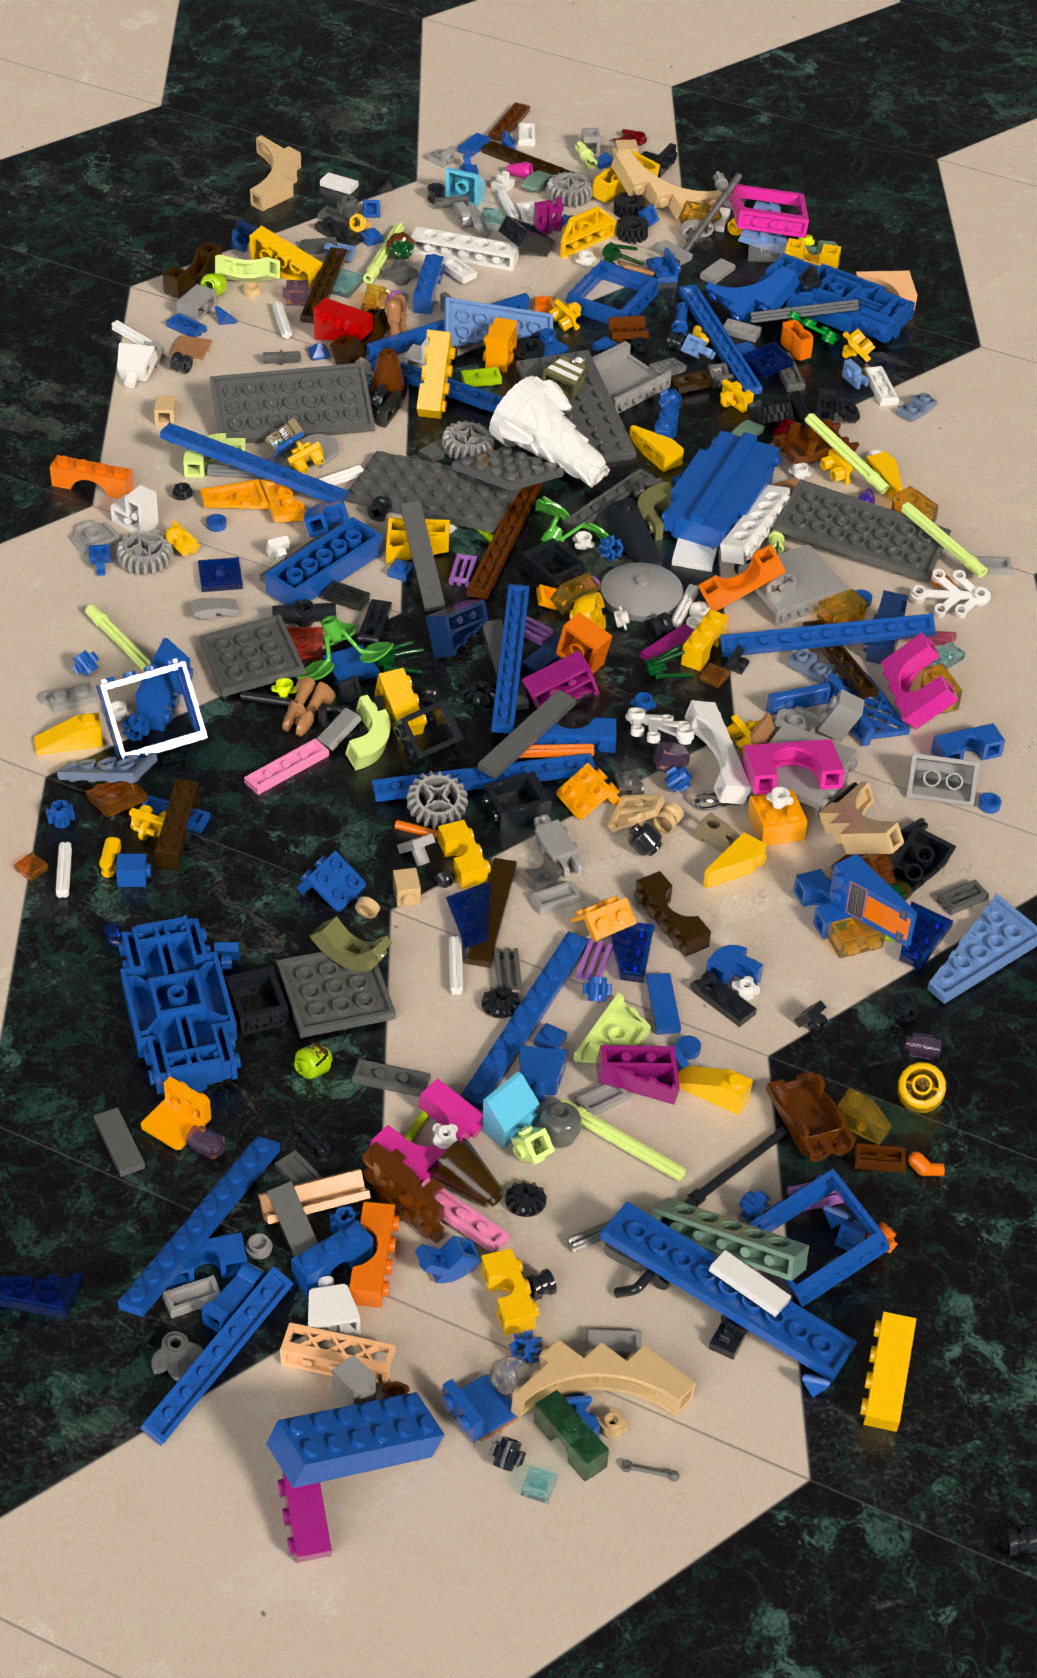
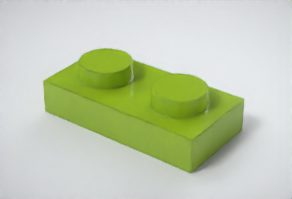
(481, 377)

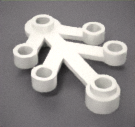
(951, 593)
(665, 722)

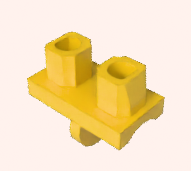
(567, 313)
(854, 347)
(733, 395)
(305, 453)
(838, 467)
(181, 539)
(739, 729)
(146, 822)

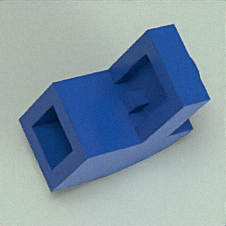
(322, 516)
(732, 962)
(450, 1261)

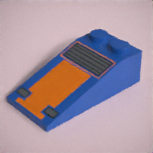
(871, 900)

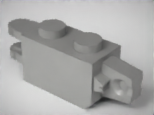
(554, 842)

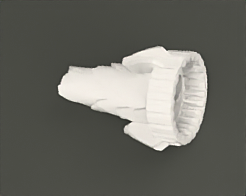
(534, 420)

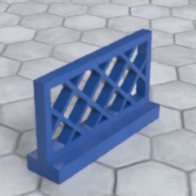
(865, 727)

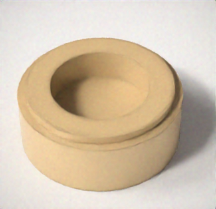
(252, 289)
(367, 907)

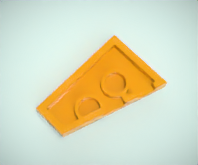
(235, 495)

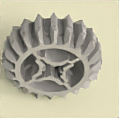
(572, 187)
(466, 439)
(145, 552)
(436, 788)

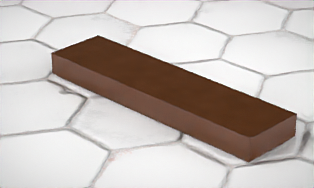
(509, 120)

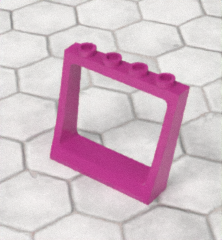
(769, 220)

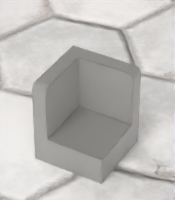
(591, 138)

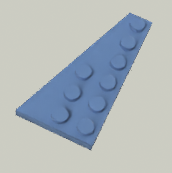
(752, 236)
(470, 320)
(987, 946)

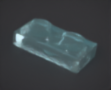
(949, 655)

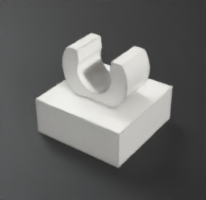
(503, 181)
(278, 547)

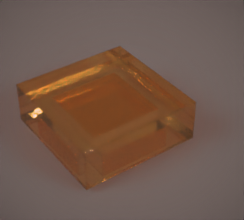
(714, 675)
(31, 866)

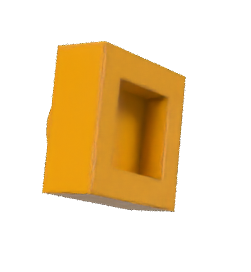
(544, 594)

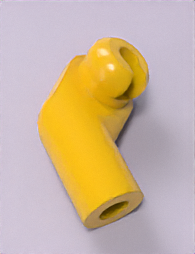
(697, 331)

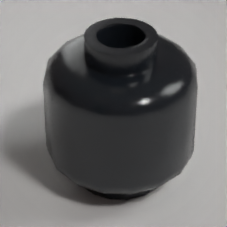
(645, 839)

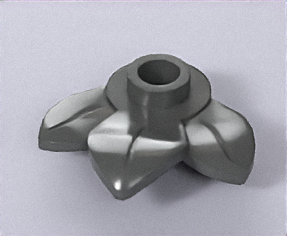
(399, 272)
(172, 1359)

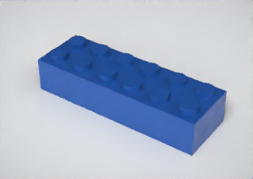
(324, 560)
(354, 1439)

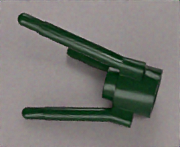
(611, 253)
(389, 658)
(656, 665)

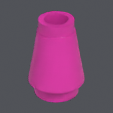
(520, 170)

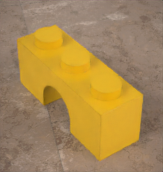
(830, 253)
(700, 642)
(470, 867)
(516, 1310)

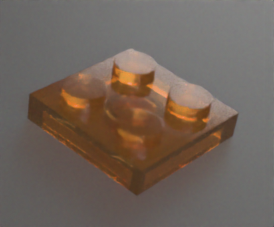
(116, 796)

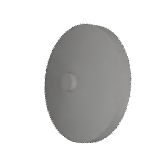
(641, 590)

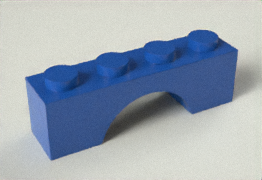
(425, 289)
(599, 732)

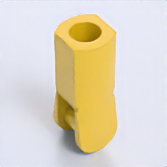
(109, 856)

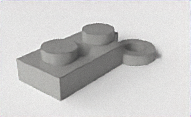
(69, 698)

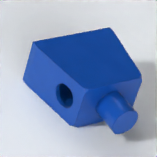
(542, 1069)

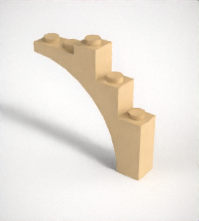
(639, 180)
(280, 181)
(855, 830)
(602, 1369)

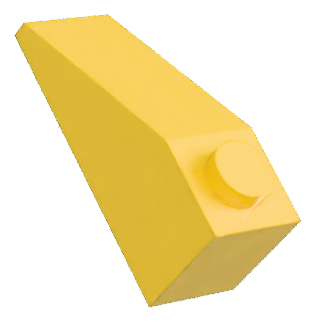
(657, 448)
(888, 469)
(73, 734)
(736, 861)
(717, 1086)

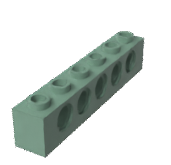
(745, 1242)

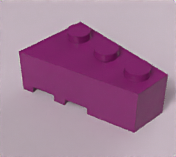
(568, 675)
(640, 1070)
(306, 1520)

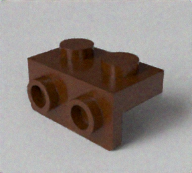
(627, 327)

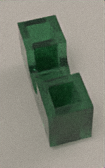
(584, 1448)

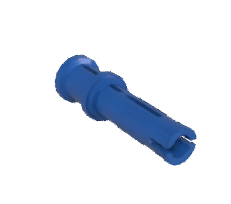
(680, 325)

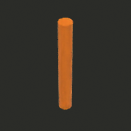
(416, 829)

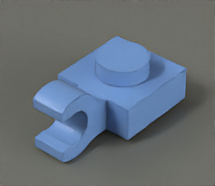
(351, 250)
(695, 346)
(853, 375)

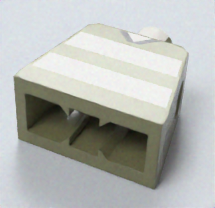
(567, 374)

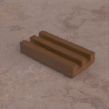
(880, 1161)

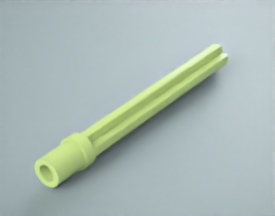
(374, 269)
(849, 455)
(944, 540)
(101, 620)
(629, 1144)

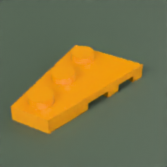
(282, 502)

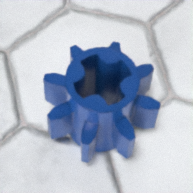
(670, 398)
(610, 548)
(85, 663)
(135, 727)
(678, 778)
(60, 813)
(597, 989)
(754, 1204)
(342, 1218)
(526, 1346)

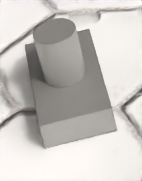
(417, 847)

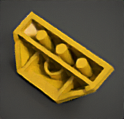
(586, 230)

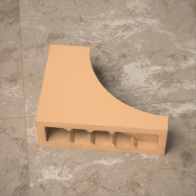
(896, 282)

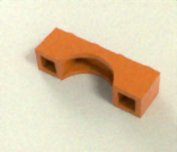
(113, 479)
(762, 569)
(368, 1280)

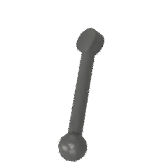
(627, 1466)

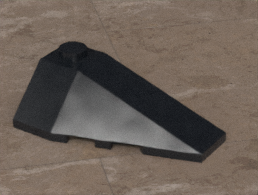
(626, 523)
(921, 857)

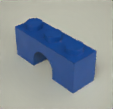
(982, 740)
(814, 889)
(349, 1245)
(224, 1252)

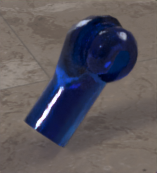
(112, 934)

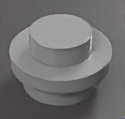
(259, 1246)

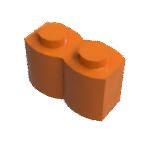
(796, 339)

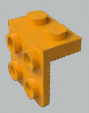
(587, 791)
(606, 917)
(177, 1114)

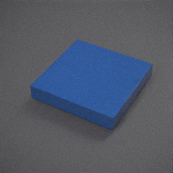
(348, 664)

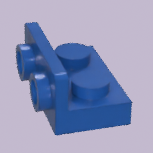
(665, 267)

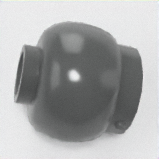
(561, 1123)

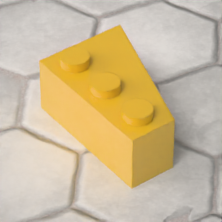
(397, 542)
(399, 698)

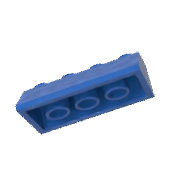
(161, 693)

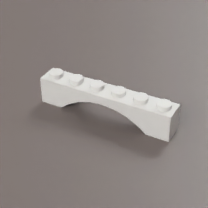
(732, 783)

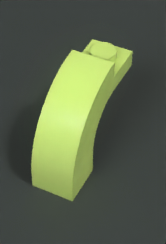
(247, 270)
(196, 463)
(369, 748)

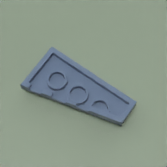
(107, 769)

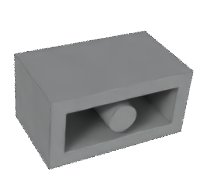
(197, 302)
(840, 715)
(353, 1383)

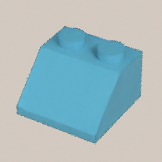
(465, 184)
(509, 1110)

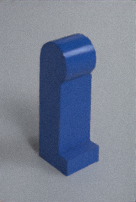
(231, 1296)

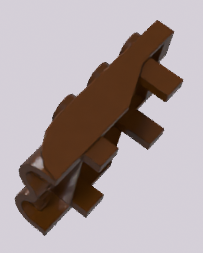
(806, 445)
(811, 1116)
(398, 1185)

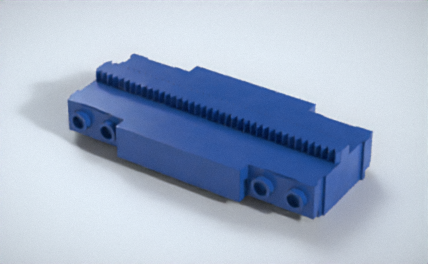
(879, 314)
(719, 488)
(178, 1004)

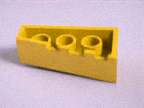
(608, 185)
(294, 262)
(436, 374)
(889, 1371)

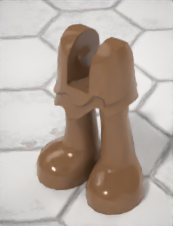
(396, 314)
(296, 711)

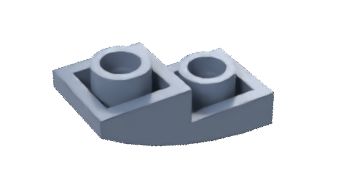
(918, 407)
(807, 665)

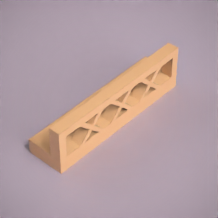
(323, 1193)
(312, 1358)

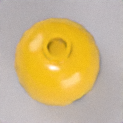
(590, 606)

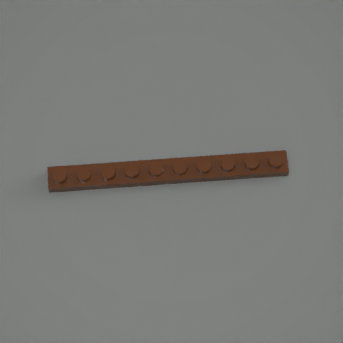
(502, 543)

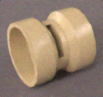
(668, 817)

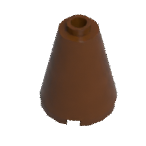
(388, 372)

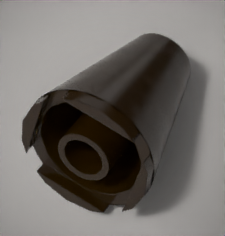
(468, 1174)

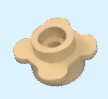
(612, 1430)

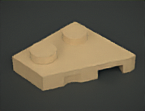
(635, 809)

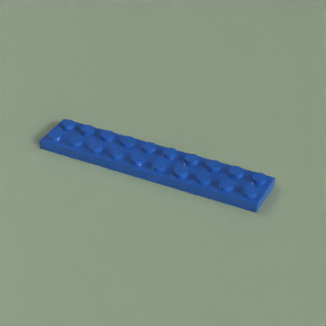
(688, 1266)

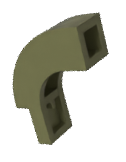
(651, 503)
(347, 949)

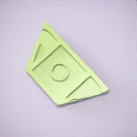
(615, 1027)

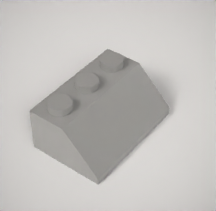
(942, 779)

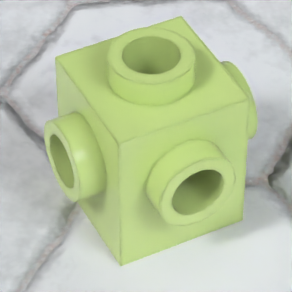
(532, 1144)

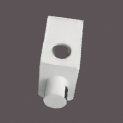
(135, 363)
(333, 1308)

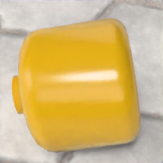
(925, 1077)

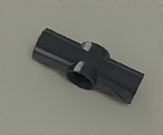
(304, 612)

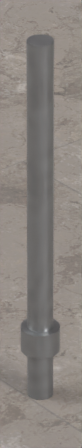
(694, 238)

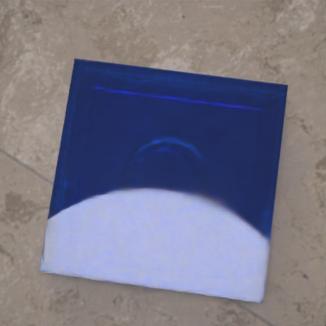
(768, 360)
(220, 574)

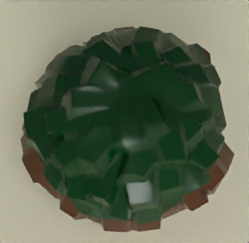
(400, 246)

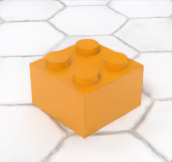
(500, 344)
(777, 825)

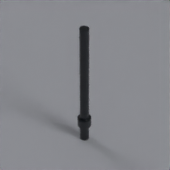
(282, 701)
(699, 1196)

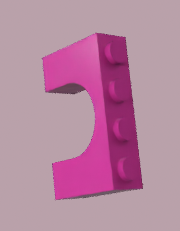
(901, 669)
(815, 755)
(445, 1108)

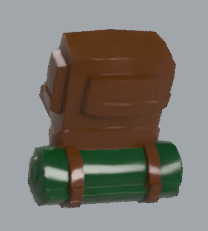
(883, 867)

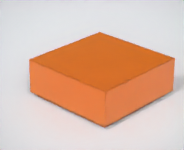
(543, 303)

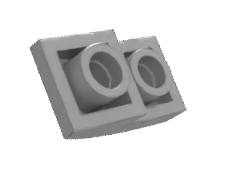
(208, 608)

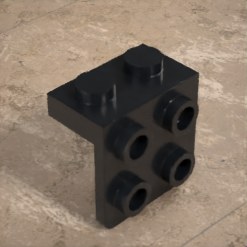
(665, 158)

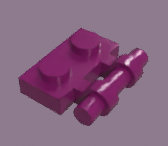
(544, 213)

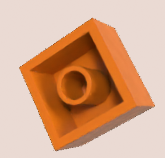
(587, 637)

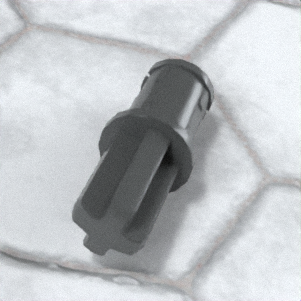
(446, 202)
(281, 357)

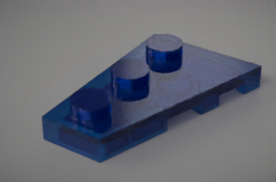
(471, 913)
(927, 935)
(632, 951)
(40, 1296)

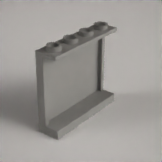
(627, 377)
(814, 583)
(803, 780)

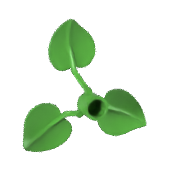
(548, 506)
(335, 632)

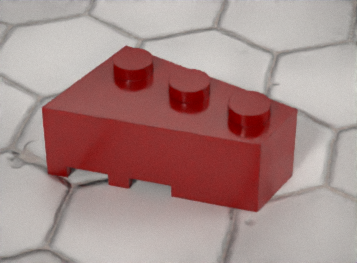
(338, 319)

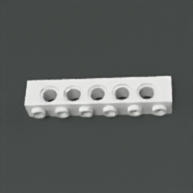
(466, 248)
(754, 526)

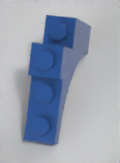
(762, 296)

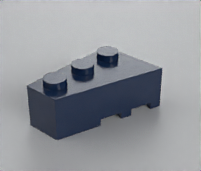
(891, 605)
(454, 625)

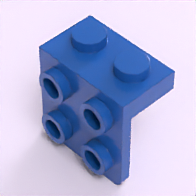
(333, 881)
(477, 1407)

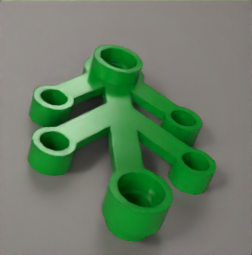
(828, 335)

